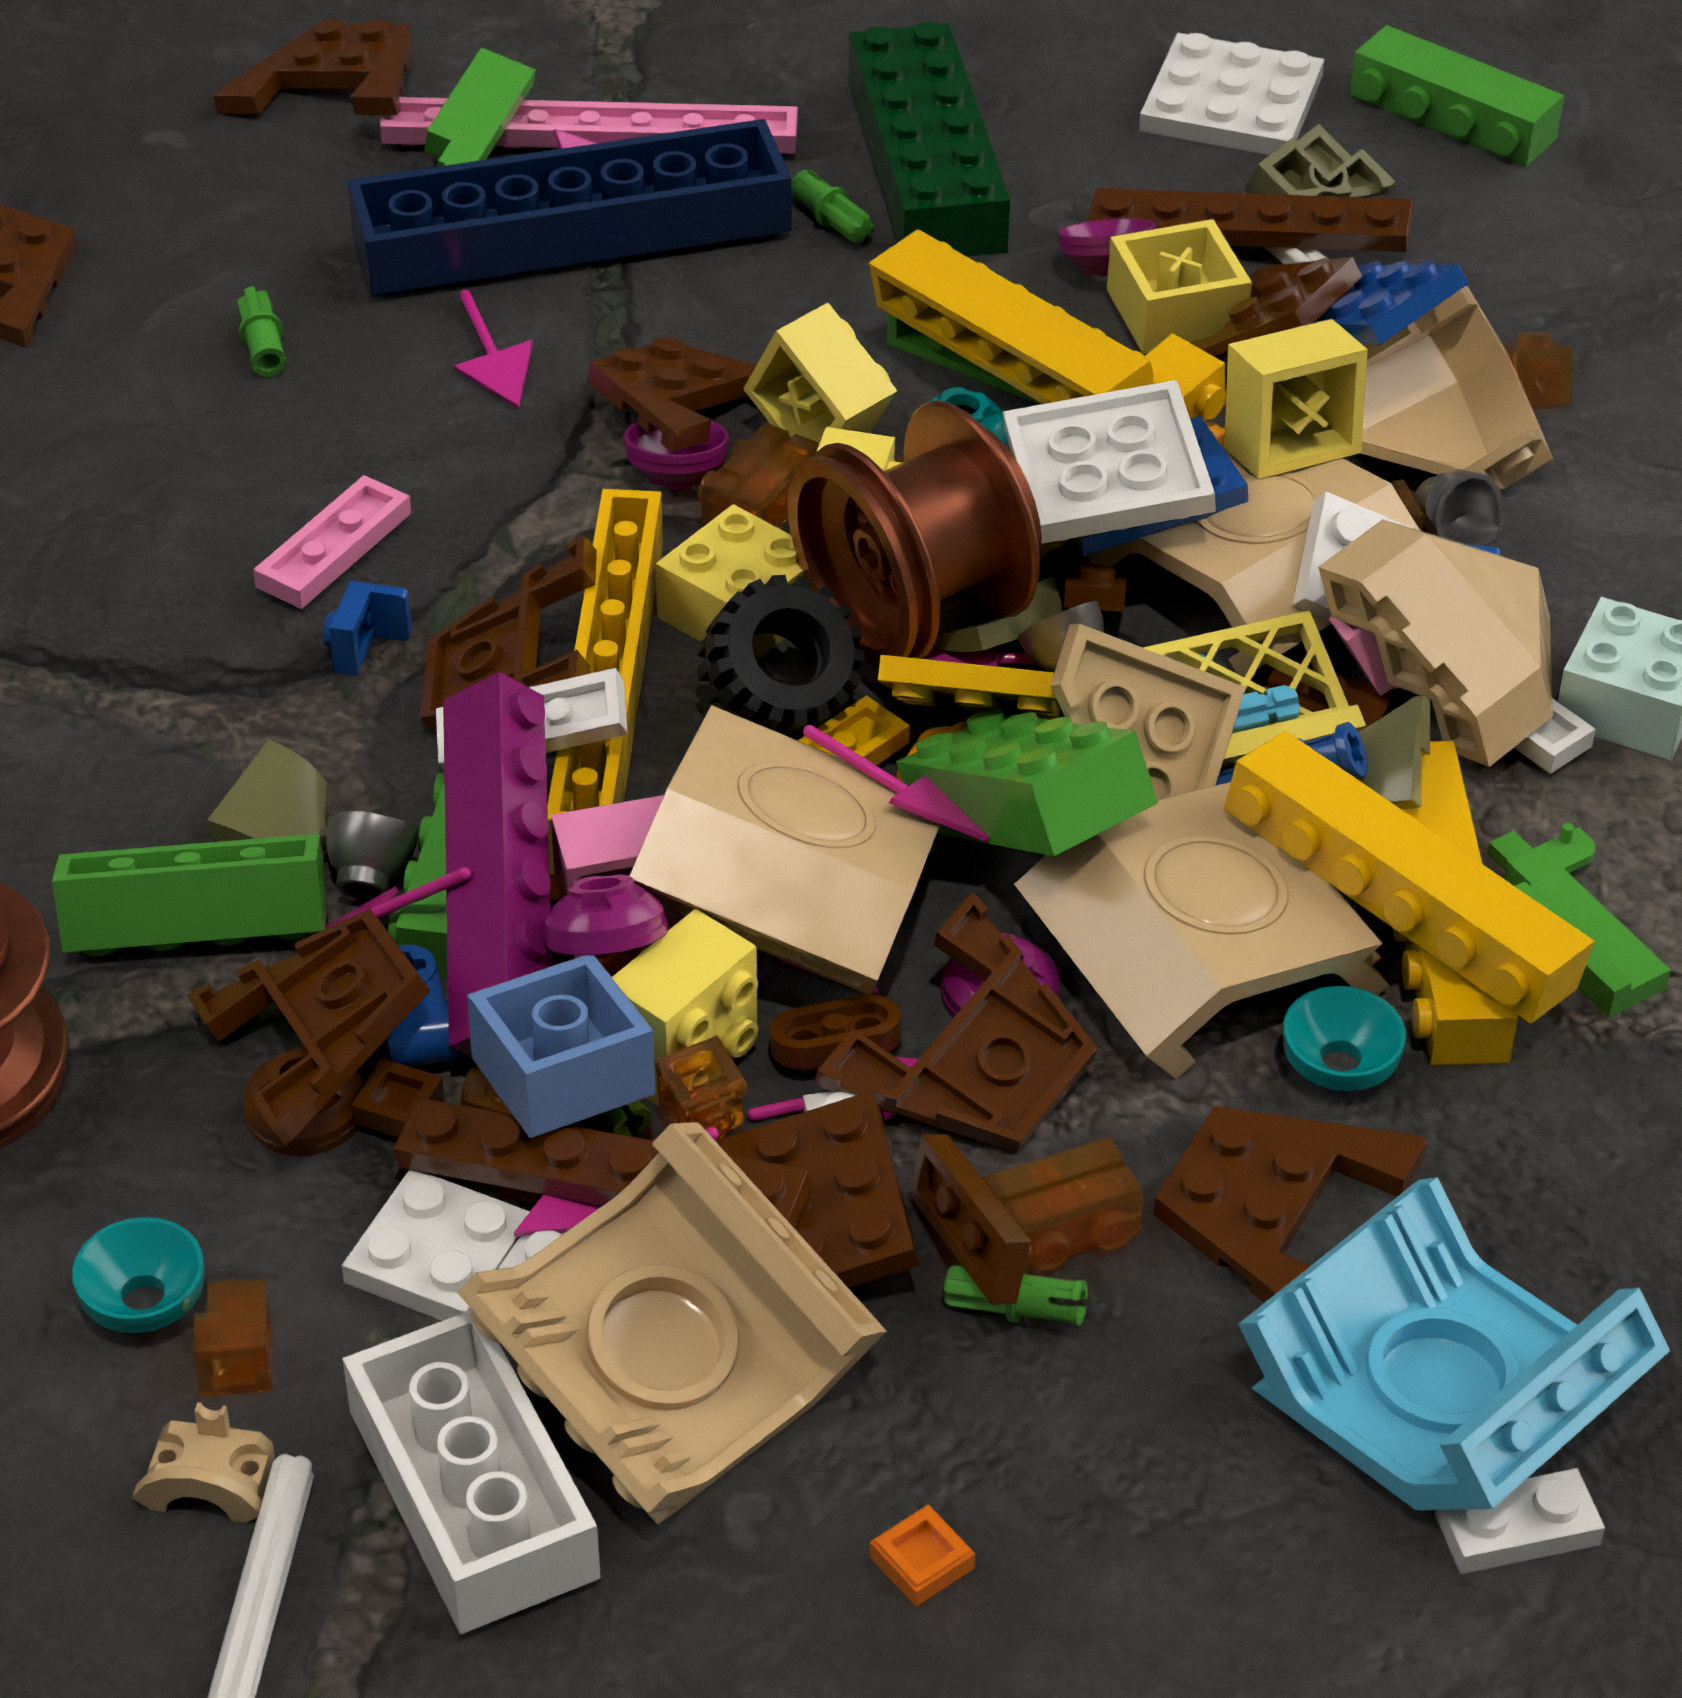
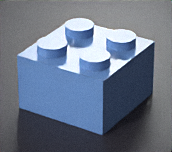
(561, 1044)

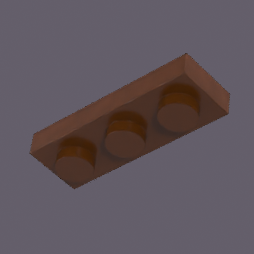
(970, 1219)

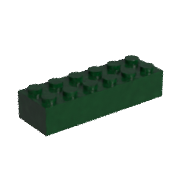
(928, 137)

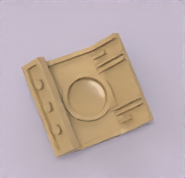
(1255, 550)
(785, 849)
(1193, 915)
(676, 1324)

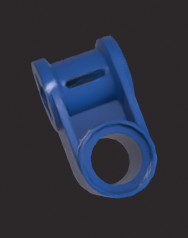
(424, 1033)

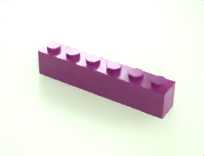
(501, 834)

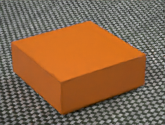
(922, 1555)

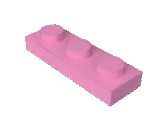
(332, 541)

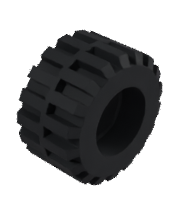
(806, 621)

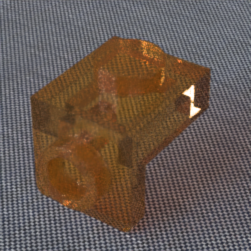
(1542, 367)

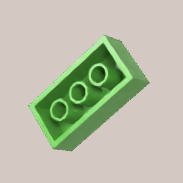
(1035, 778)

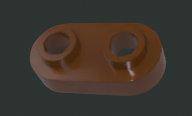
(809, 1034)

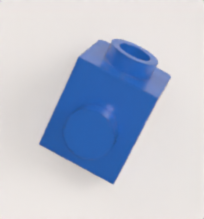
(363, 614)

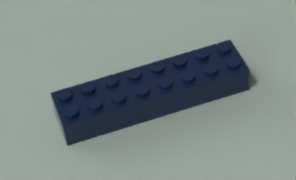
(569, 206)

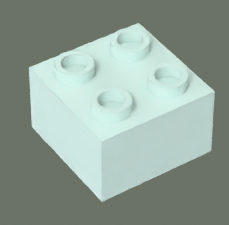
(1628, 678)

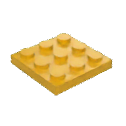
(970, 685)

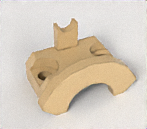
(208, 1464)

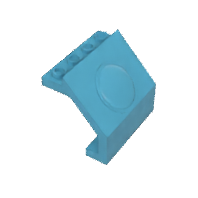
(1438, 1363)

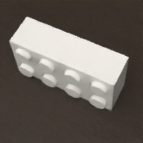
(471, 1471)

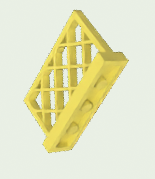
(1244, 638)

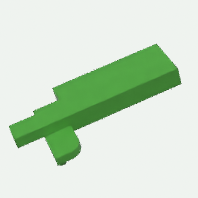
(478, 109)
(1619, 965)

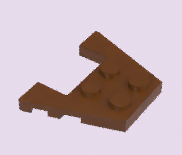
(330, 57)
(31, 262)
(1284, 299)
(668, 385)
(507, 635)
(339, 997)
(996, 1061)
(1257, 1177)

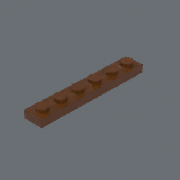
(1270, 218)
(558, 1163)

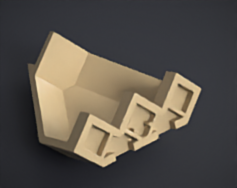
(1450, 398)
(1451, 628)

